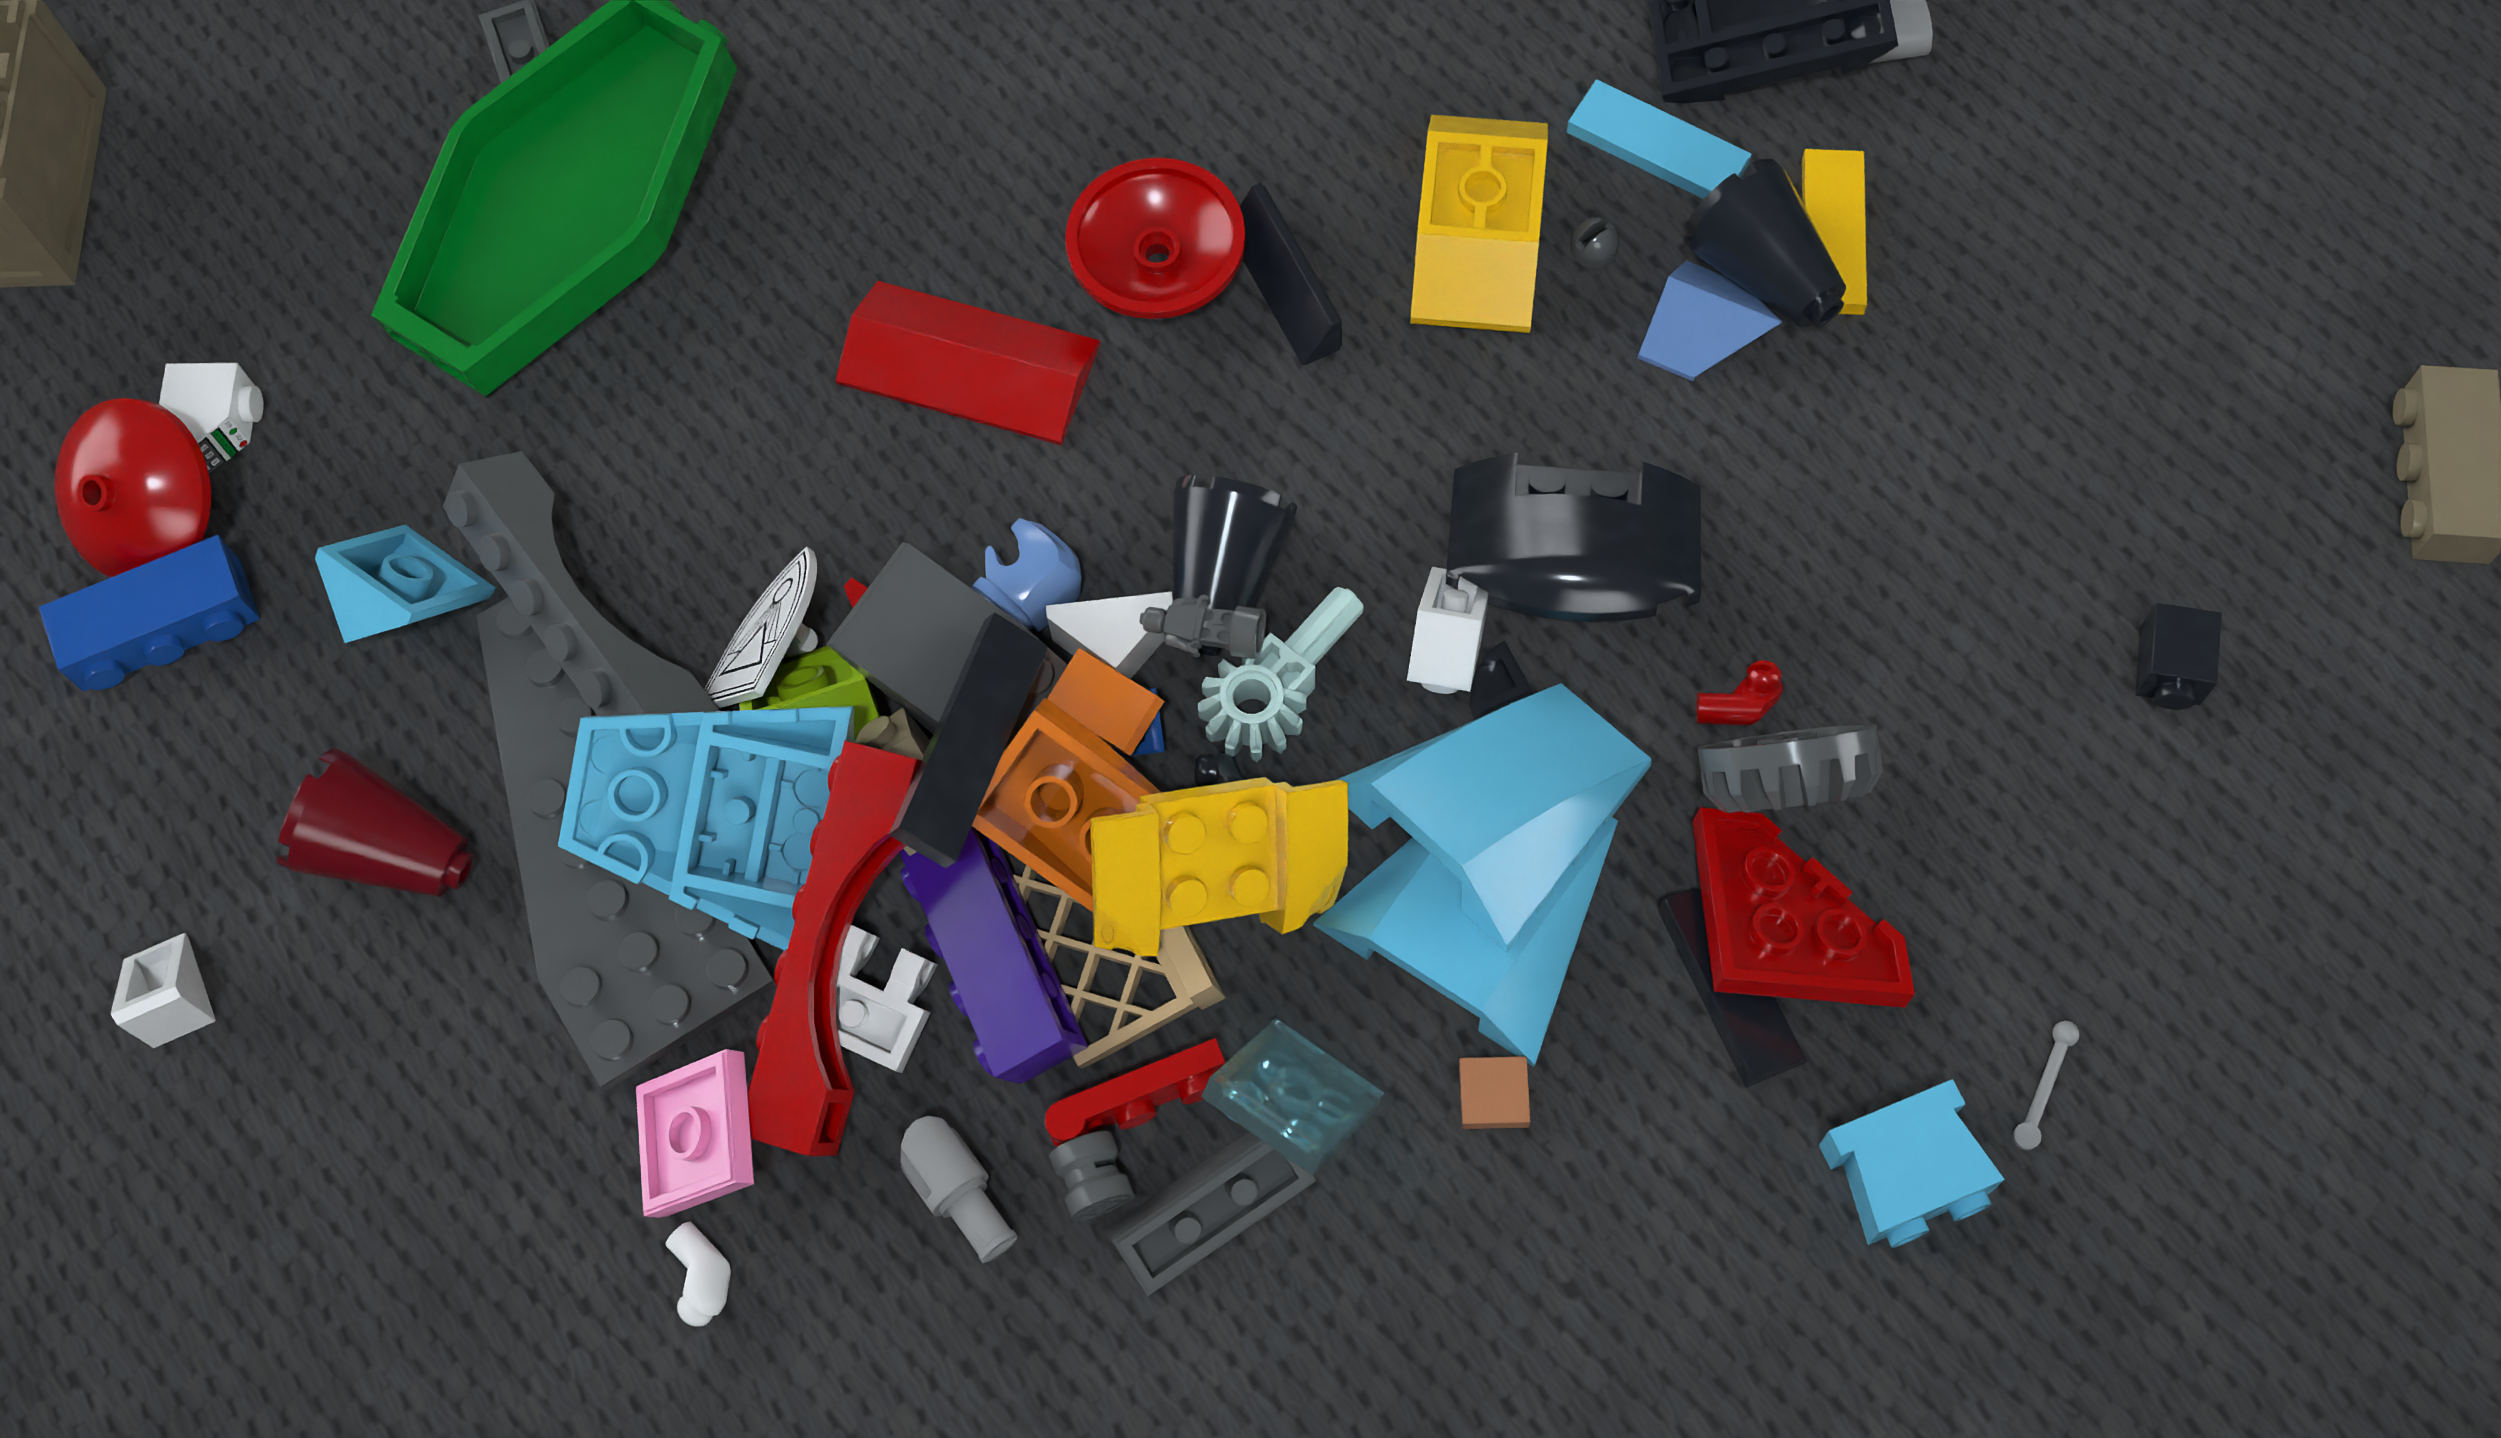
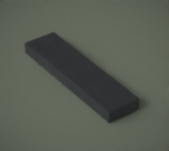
(969, 741)

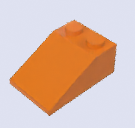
(1049, 790)

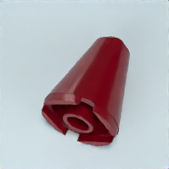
(370, 833)

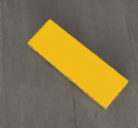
(1836, 204)

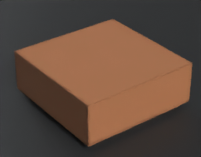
(1494, 1092)

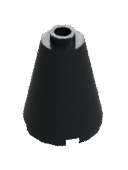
(1768, 245)
(1226, 541)

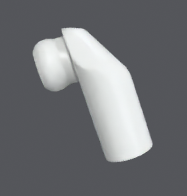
(706, 1276)

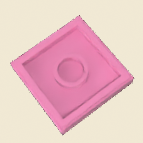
(694, 1134)

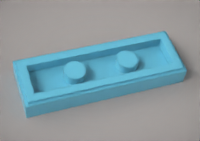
(1655, 140)

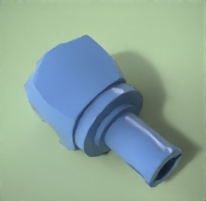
(1041, 576)

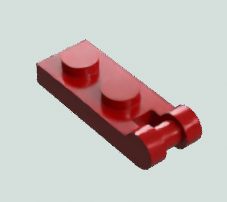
(1133, 1096)

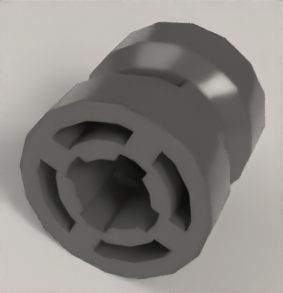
(1091, 1175)

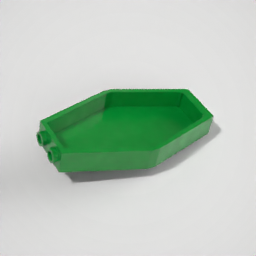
(556, 191)

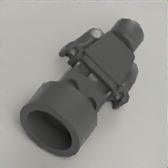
(1193, 624)

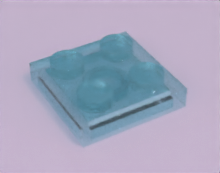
(1292, 1095)

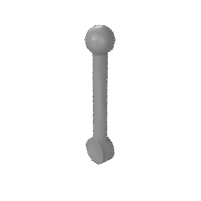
(2027, 1134)

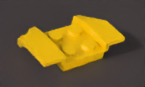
(1217, 858)

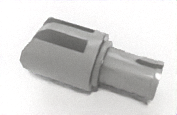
(954, 1184)

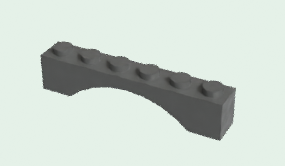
(508, 521)

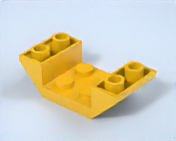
(1479, 223)

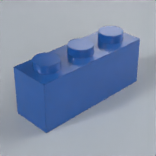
(149, 614)

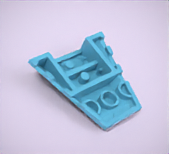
(1506, 800)
(707, 806)
(1415, 920)

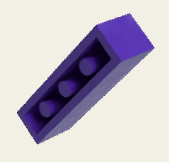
(994, 960)

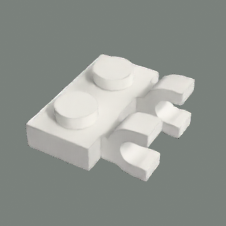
(877, 1021)

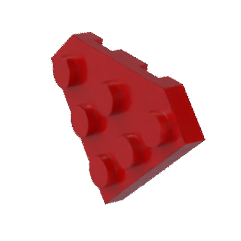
(1788, 928)

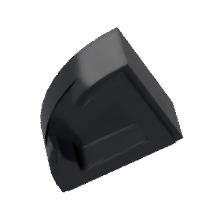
(1497, 682)

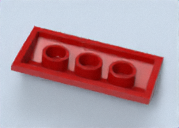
(966, 361)

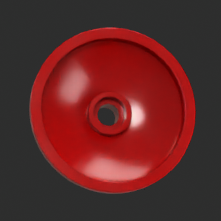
(1148, 211)
(131, 485)

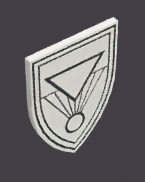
(767, 635)

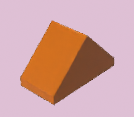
(1105, 701)

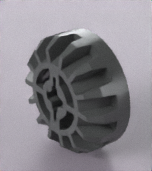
(1791, 768)

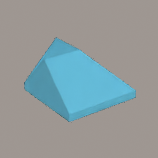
(393, 581)

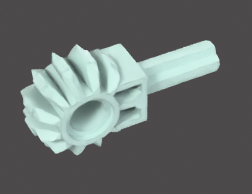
(1278, 678)

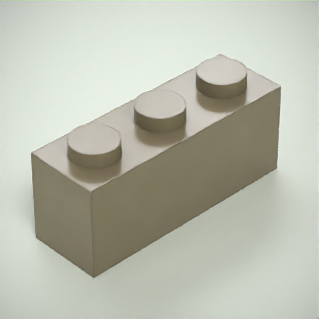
(2451, 463)

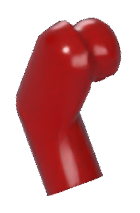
(1747, 702)

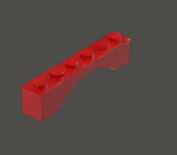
(800, 1077)

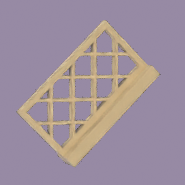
(1179, 961)

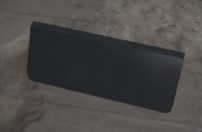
(1288, 280)
(1747, 1024)

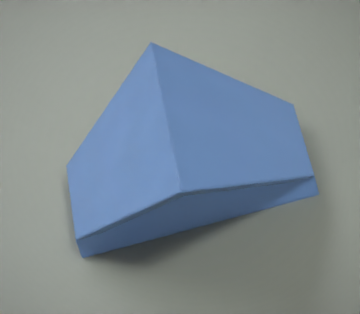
(1702, 321)

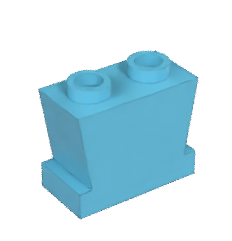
(1912, 1165)

